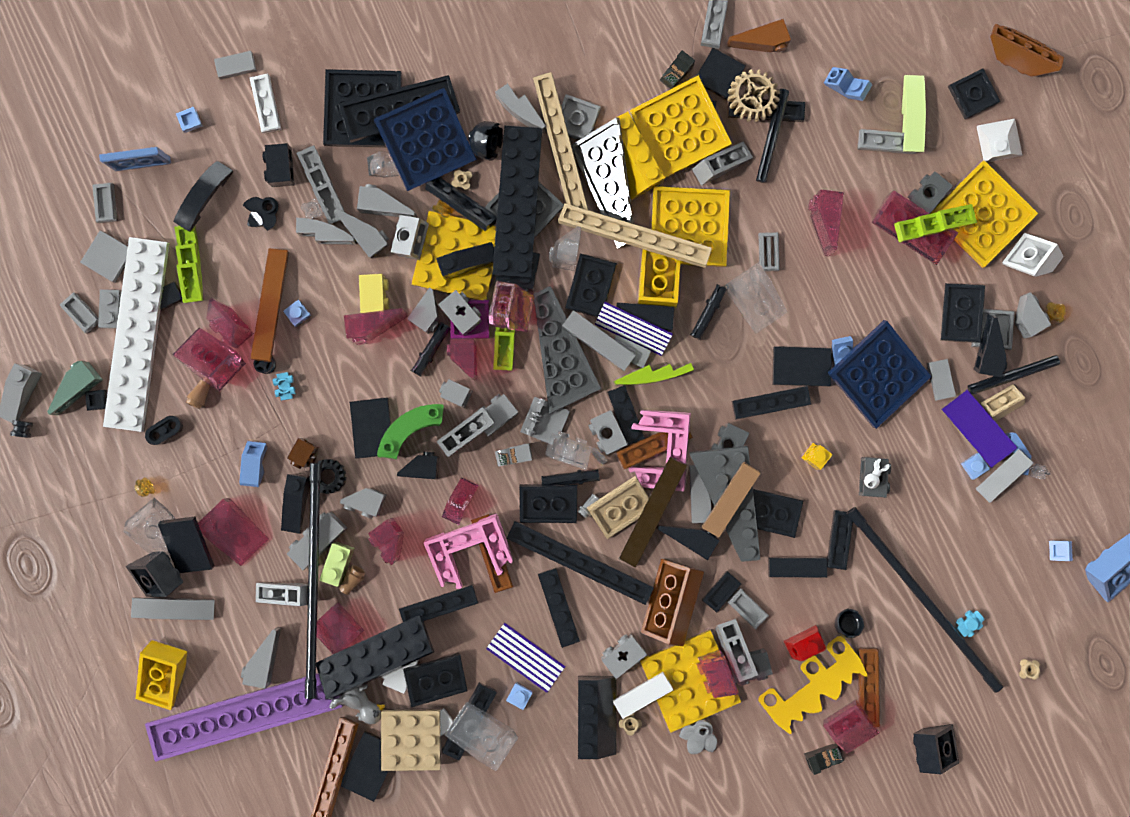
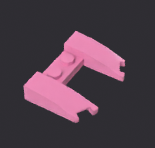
(678, 428)
(443, 545)

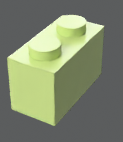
(336, 564)

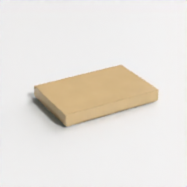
(619, 507)

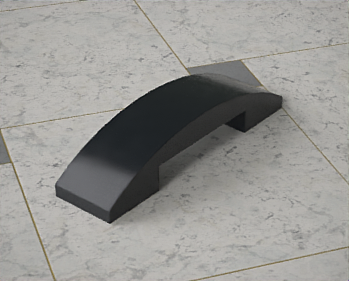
(200, 195)

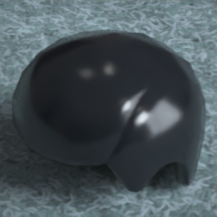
(849, 623)

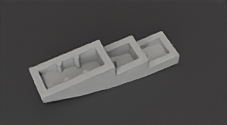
(320, 183)
(173, 608)

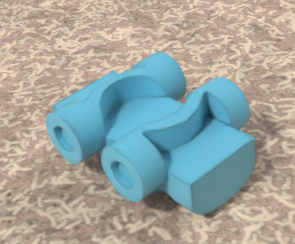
(285, 389)
(973, 622)

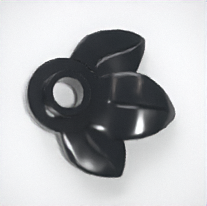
(259, 213)

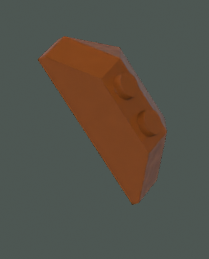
(1024, 52)

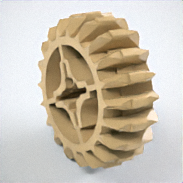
(749, 80)

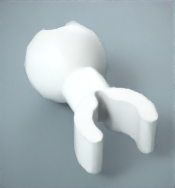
(873, 479)

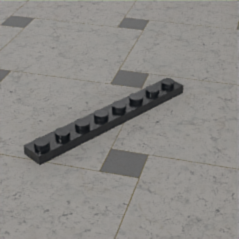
(580, 562)

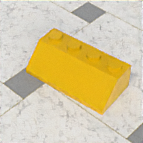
(641, 166)

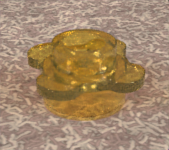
(442, 209)
(1059, 308)
(144, 487)

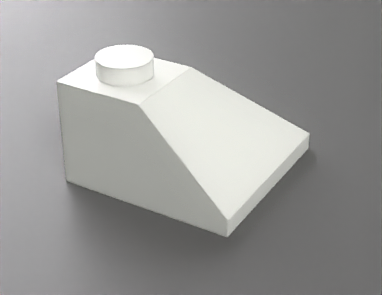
(999, 140)
(1034, 256)

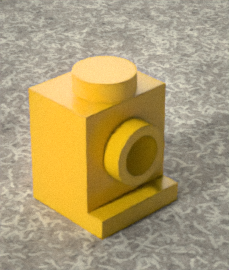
(816, 456)

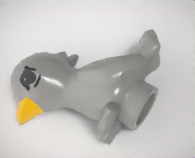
(357, 699)

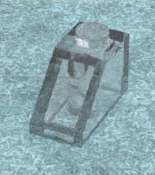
(381, 165)

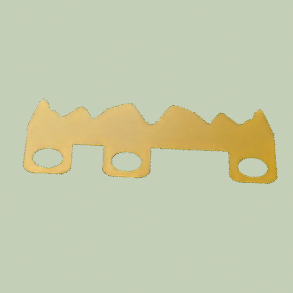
(823, 682)

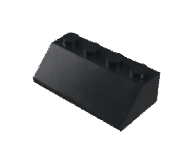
(596, 717)

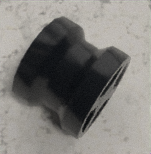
(260, 366)
(21, 429)

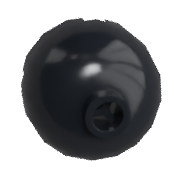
(485, 139)

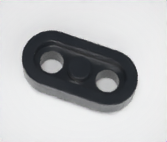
(164, 428)

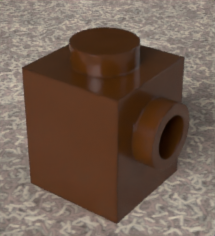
(302, 453)

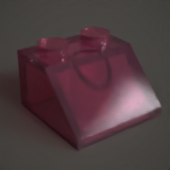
(464, 354)
(337, 629)
(717, 674)

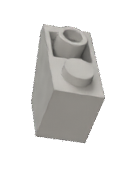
(1030, 317)
(366, 500)

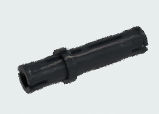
(708, 312)
(430, 349)
(572, 478)

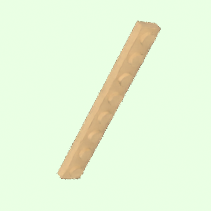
(560, 140)
(635, 235)

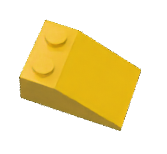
(658, 280)
(160, 674)

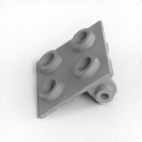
(541, 423)

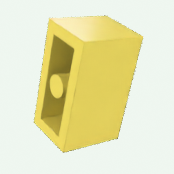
(373, 293)

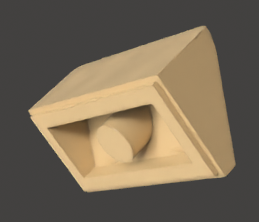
(1003, 402)

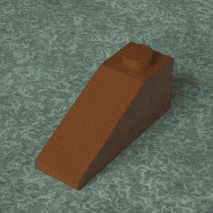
(763, 38)

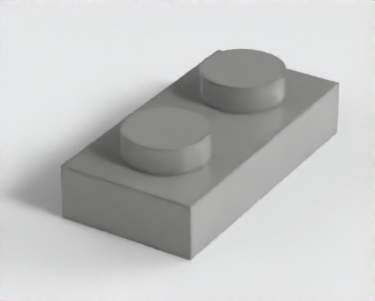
(109, 308)

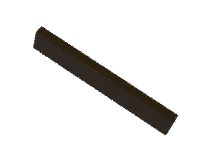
(653, 511)

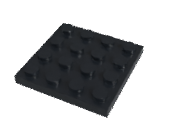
(347, 86)

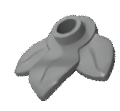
(699, 739)

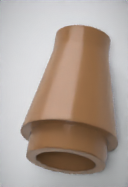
(198, 395)
(352, 578)

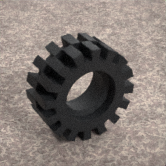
(339, 476)

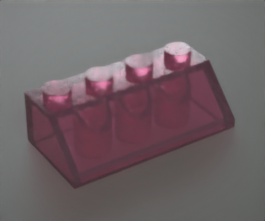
(897, 209)

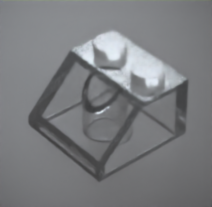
(565, 251)
(568, 450)

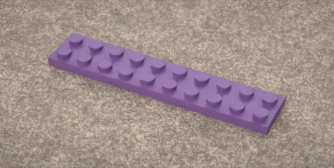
(234, 718)

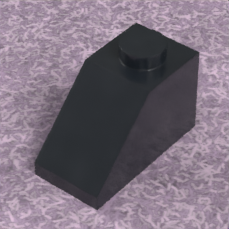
(422, 466)

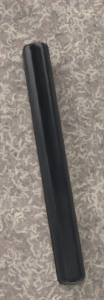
(772, 137)
(1014, 374)

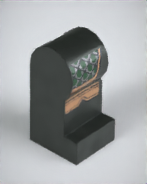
(677, 70)
(824, 758)

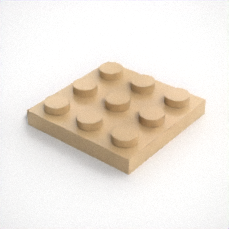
(410, 740)

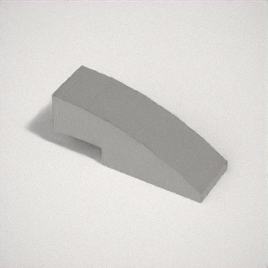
(519, 108)
(323, 232)

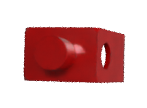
(805, 644)

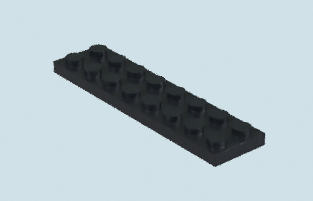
(517, 202)

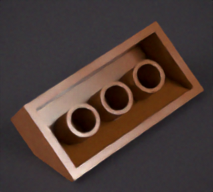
(672, 602)

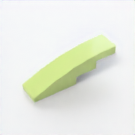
(914, 113)

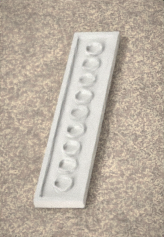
(136, 334)

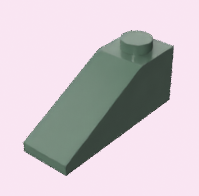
(76, 382)

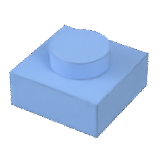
(189, 119)
(297, 313)
(975, 466)
(1061, 550)
(519, 696)

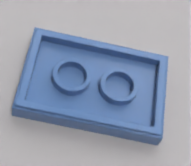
(135, 159)

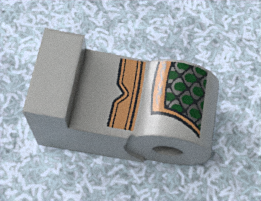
(514, 455)

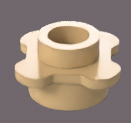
(465, 184)
(1033, 673)
(630, 729)

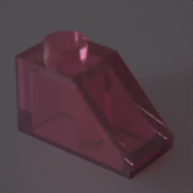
(459, 501)

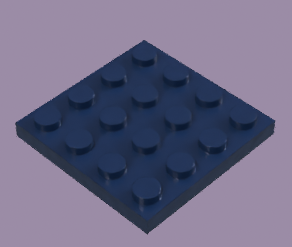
(425, 139)
(879, 374)

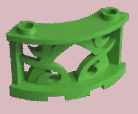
(406, 425)

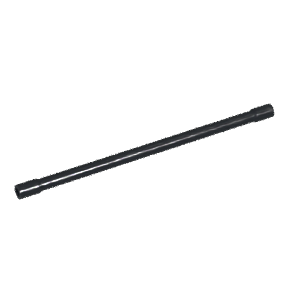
(315, 480)
(988, 676)

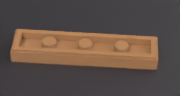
(731, 499)

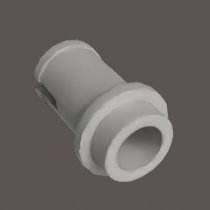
(583, 510)

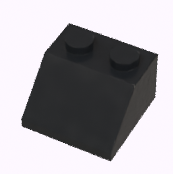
(155, 574)
(936, 749)

